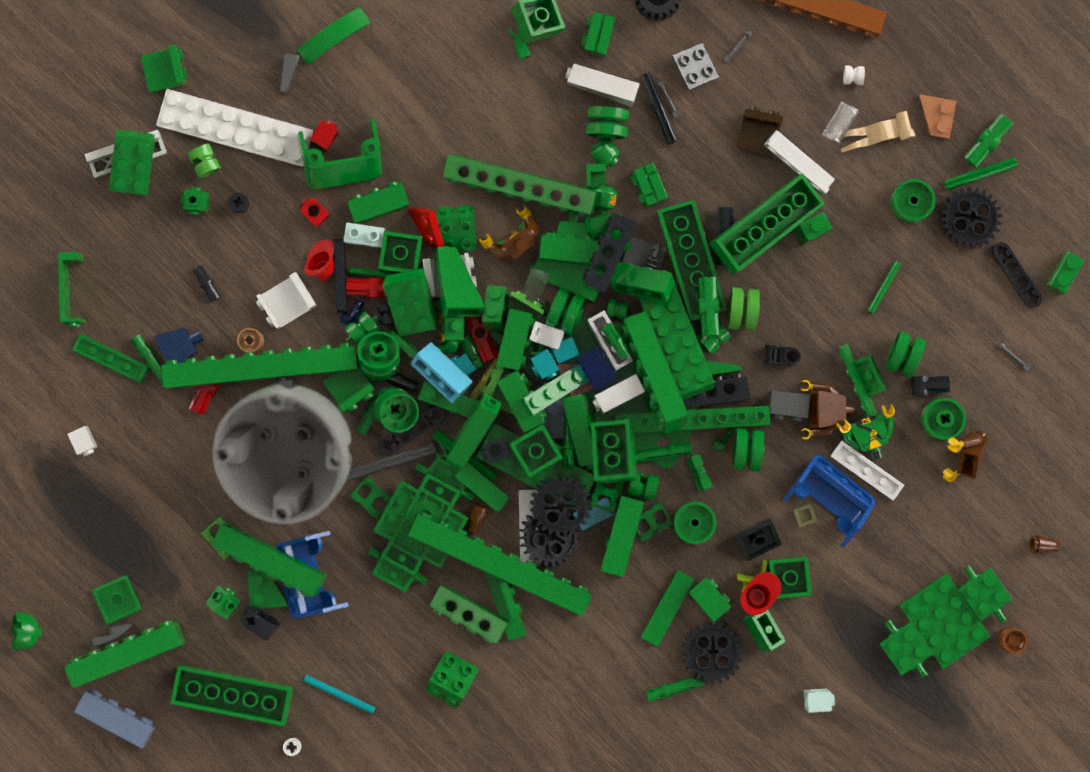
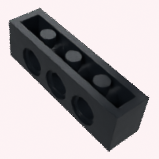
(625, 227)
(740, 392)

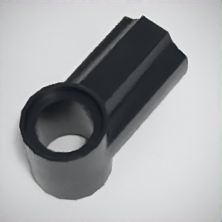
(924, 385)

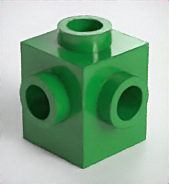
(201, 203)
(223, 601)

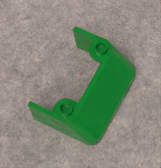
(344, 171)

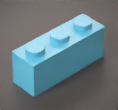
(441, 372)

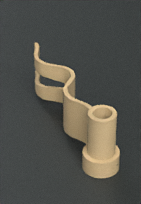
(882, 131)

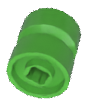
(203, 160)

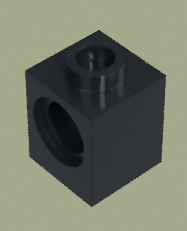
(505, 452)

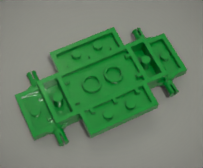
(436, 496)
(945, 621)

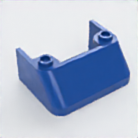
(836, 493)
(299, 605)

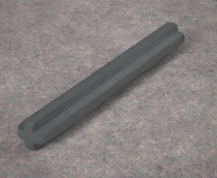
(391, 461)

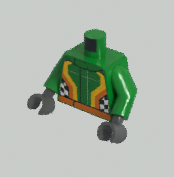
(449, 331)

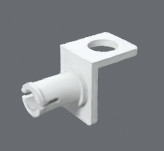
(546, 335)

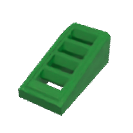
(718, 368)

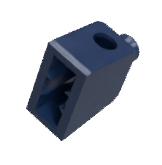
(179, 344)

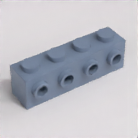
(114, 718)

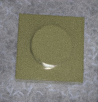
(804, 515)

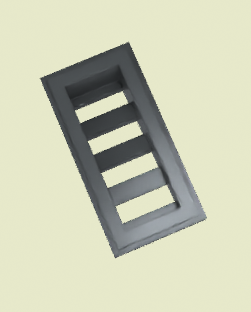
(289, 67)

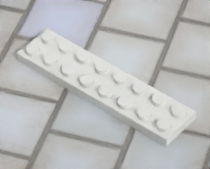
(232, 127)

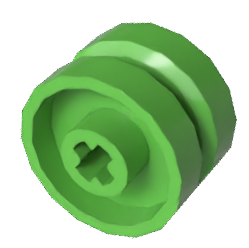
(746, 309)

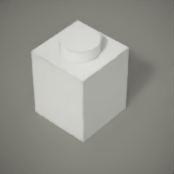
(82, 441)

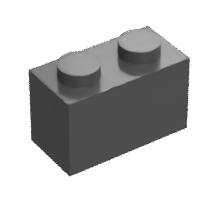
(789, 404)

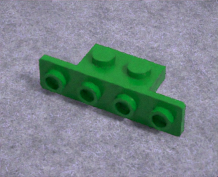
(865, 378)
(506, 605)

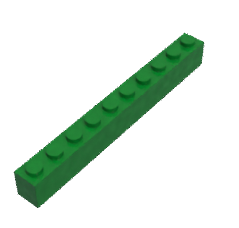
(259, 367)
(499, 564)

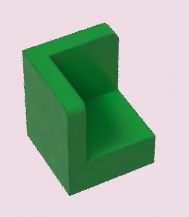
(595, 175)

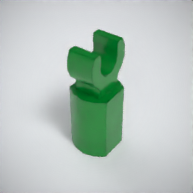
(521, 49)
(471, 351)

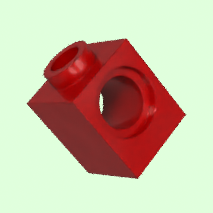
(325, 135)
(317, 220)

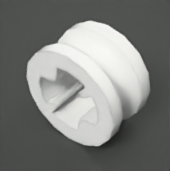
(295, 742)

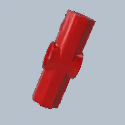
(366, 287)
(484, 345)
(203, 397)

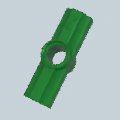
(988, 140)
(708, 306)

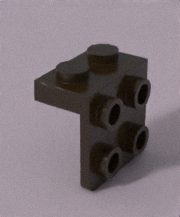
(757, 129)

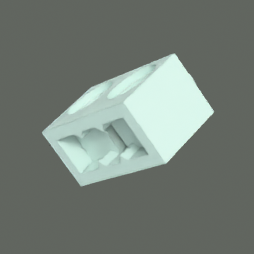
(364, 235)
(818, 700)

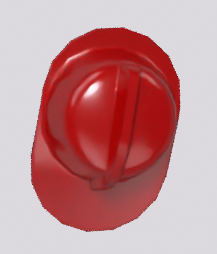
(320, 260)
(760, 593)

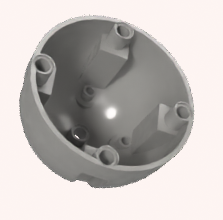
(272, 453)

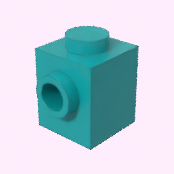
(566, 351)
(464, 364)
(544, 365)

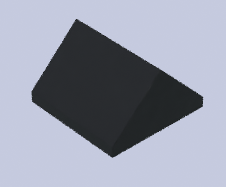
(758, 539)

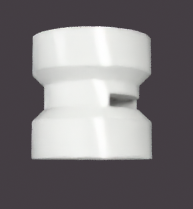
(856, 75)

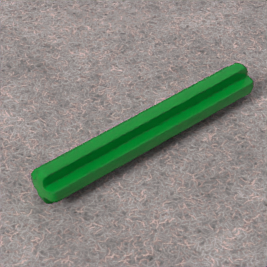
(980, 173)
(479, 466)

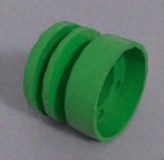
(402, 416)

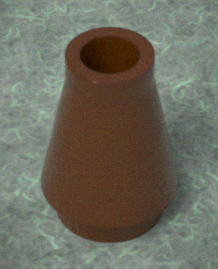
(476, 518)
(1041, 544)

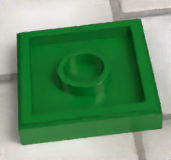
(116, 599)

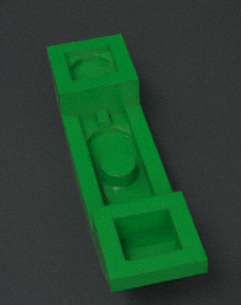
(333, 35)

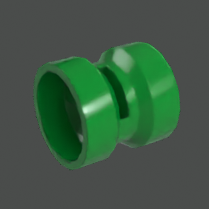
(617, 309)

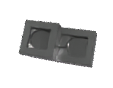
(116, 631)

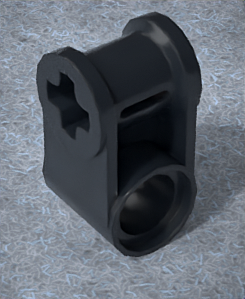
(780, 355)
(260, 623)

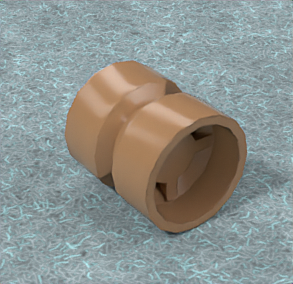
(250, 340)

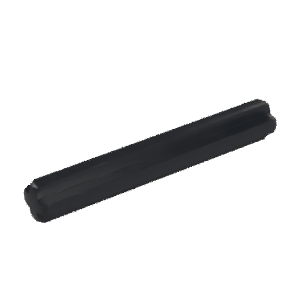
(658, 108)

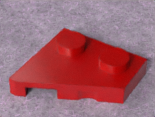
(427, 225)

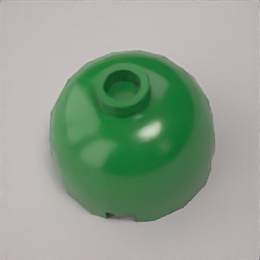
(596, 225)
(24, 631)

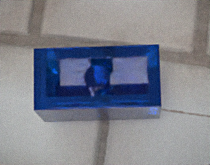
(597, 368)

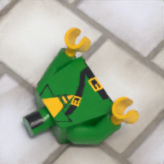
(869, 432)

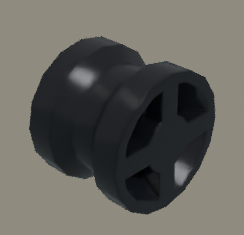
(240, 205)

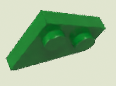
(264, 591)

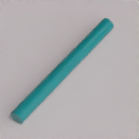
(339, 694)

